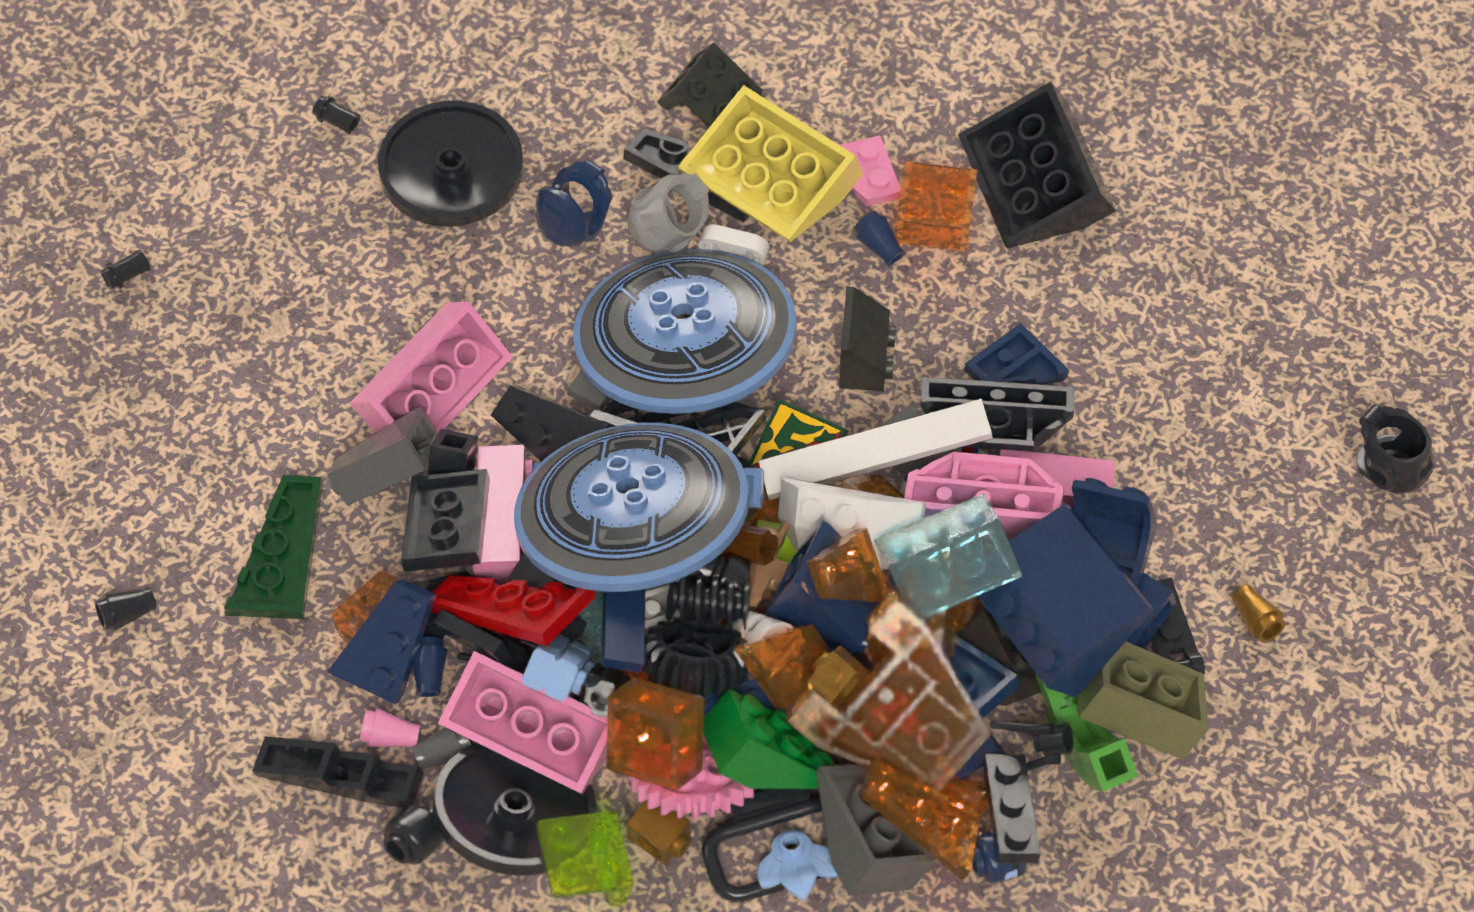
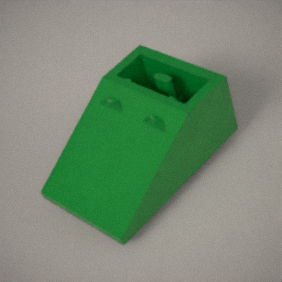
(760, 745)

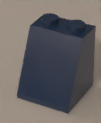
(798, 602)

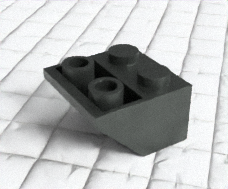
(991, 639)

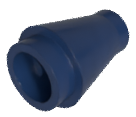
(879, 237)
(429, 666)

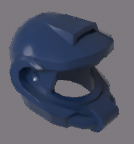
(559, 214)

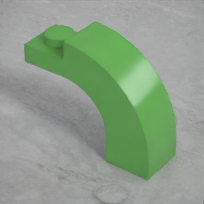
(1096, 754)

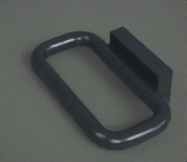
(760, 812)

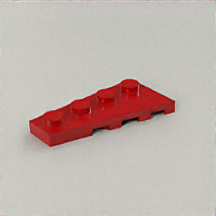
(513, 607)

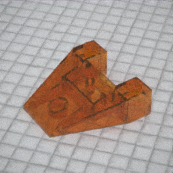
(906, 710)

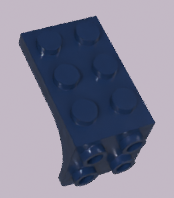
(1119, 521)

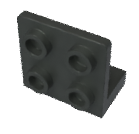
(707, 84)

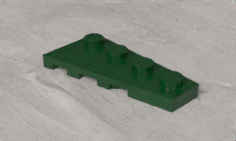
(281, 555)

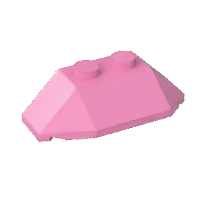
(1013, 486)

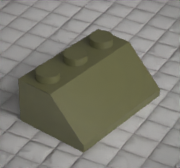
(1148, 701)

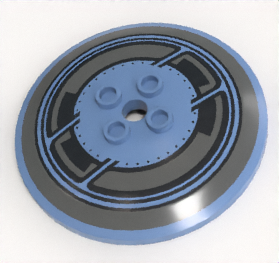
(663, 364)
(675, 519)

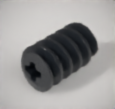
(709, 600)

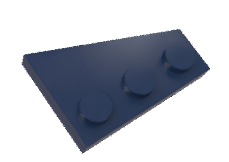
(387, 643)

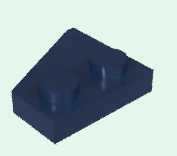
(1017, 359)

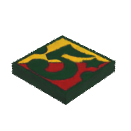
(792, 430)

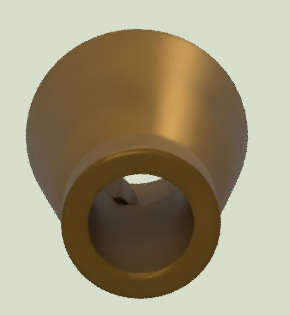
(1260, 616)

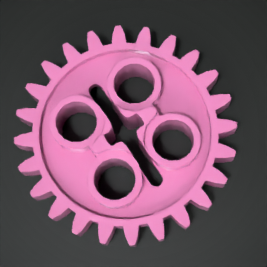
(701, 794)

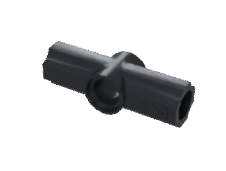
(600, 685)

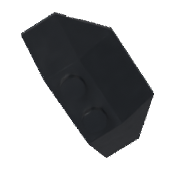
(1017, 413)

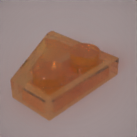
(849, 570)

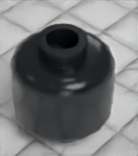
(412, 835)

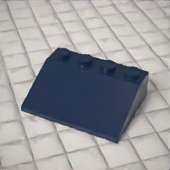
(1068, 605)

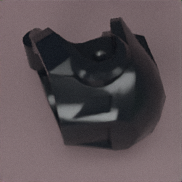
(1393, 461)

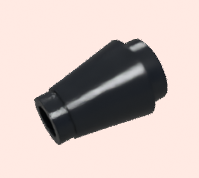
(123, 607)

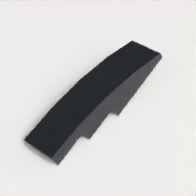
(338, 772)

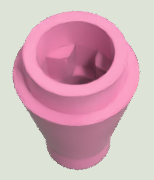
(388, 730)

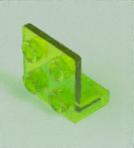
(586, 856)

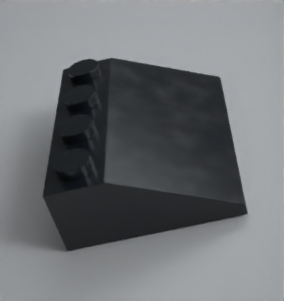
(1036, 169)

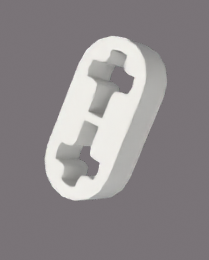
(735, 242)

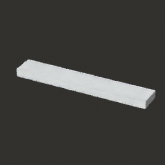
(879, 447)

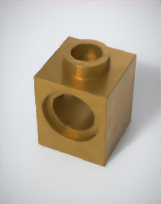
(659, 834)

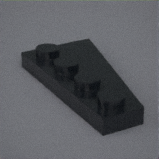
(662, 156)

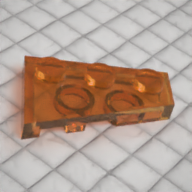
(925, 815)

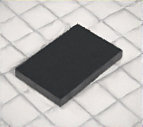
(445, 520)

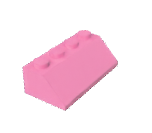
(435, 370)
(526, 724)

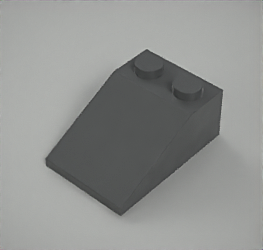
(862, 843)

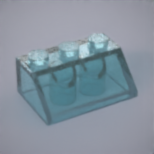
(948, 556)

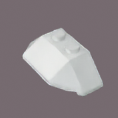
(808, 504)

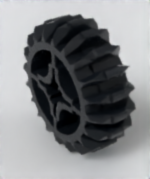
(694, 657)

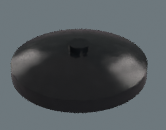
(450, 163)
(492, 810)

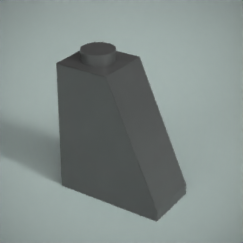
(384, 458)

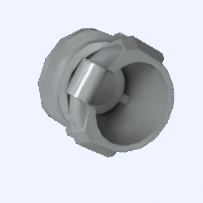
(654, 220)

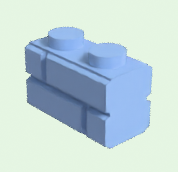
(559, 668)

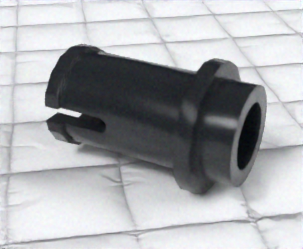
(335, 114)
(124, 270)

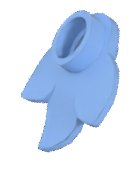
(797, 867)

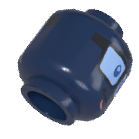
(986, 864)

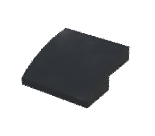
(483, 641)

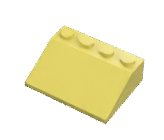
(772, 165)

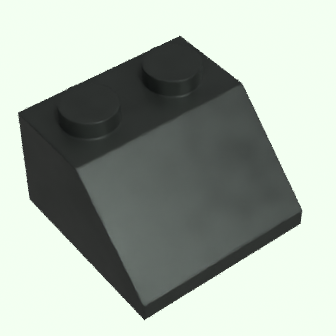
(865, 343)

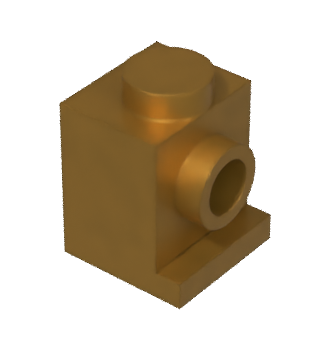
(837, 675)

